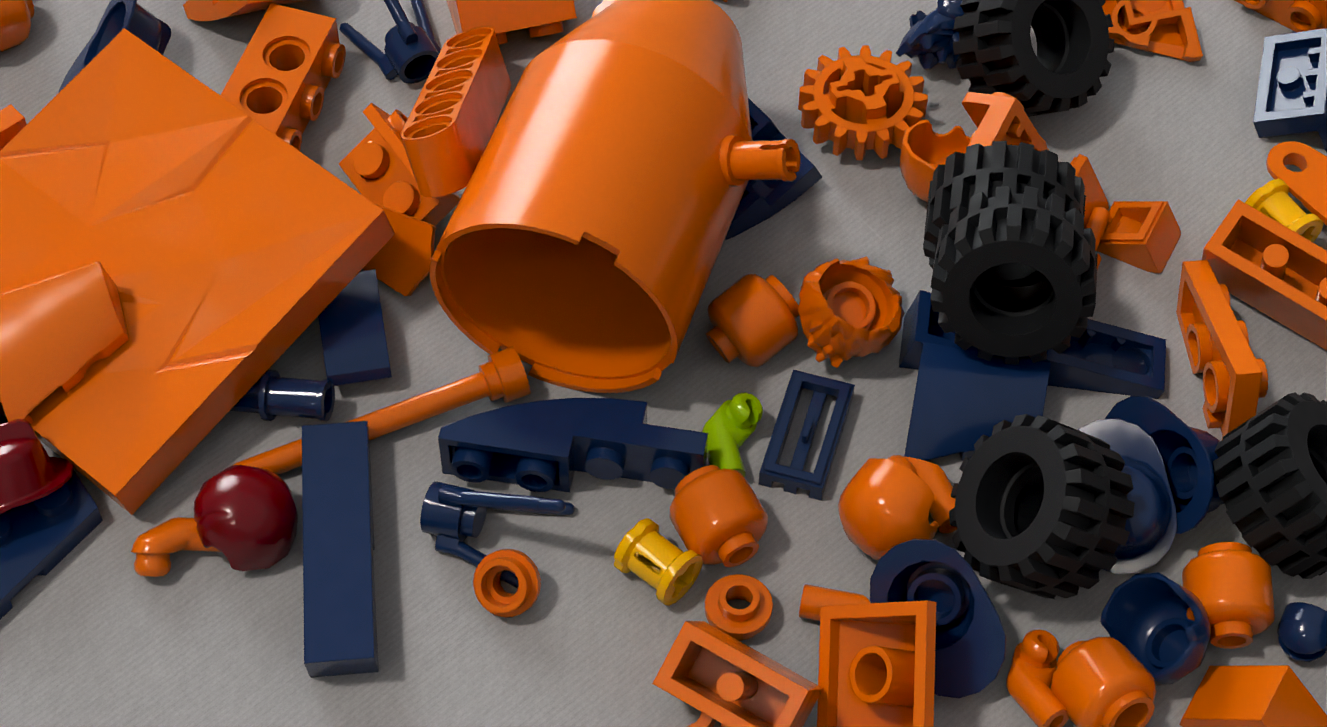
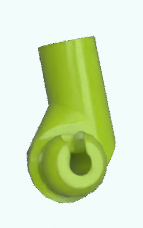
(730, 429)

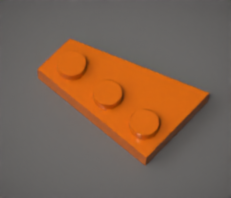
(1218, 349)

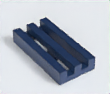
(795, 476)

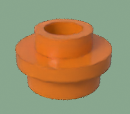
(488, 586)
(738, 623)

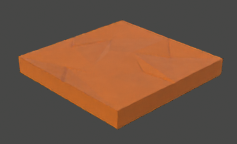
(205, 228)

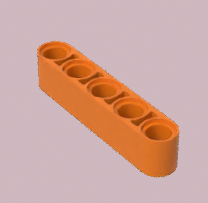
(456, 112)

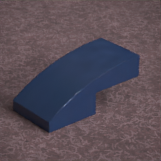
(355, 333)

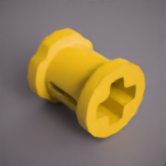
(1276, 203)
(657, 561)

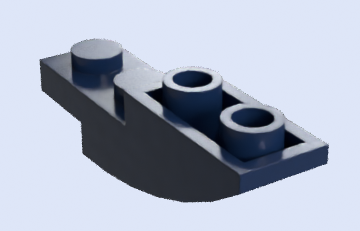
(551, 439)

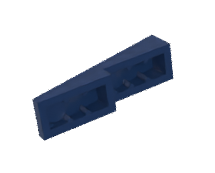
(1099, 361)
(338, 550)

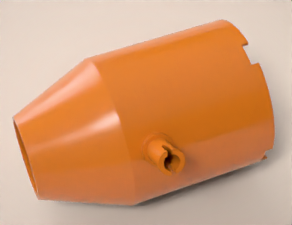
(607, 196)

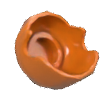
(925, 150)
(885, 507)

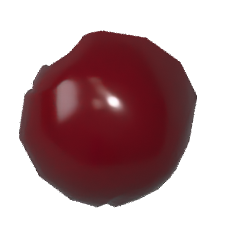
(247, 516)

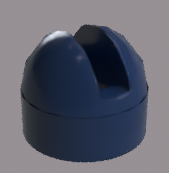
(1303, 631)

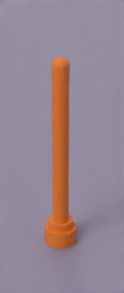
(498, 379)

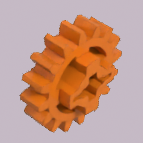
(858, 100)

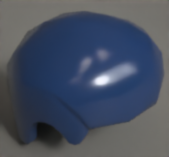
(1152, 622)

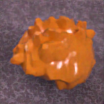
(849, 309)

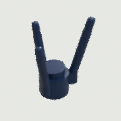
(408, 48)
(461, 512)

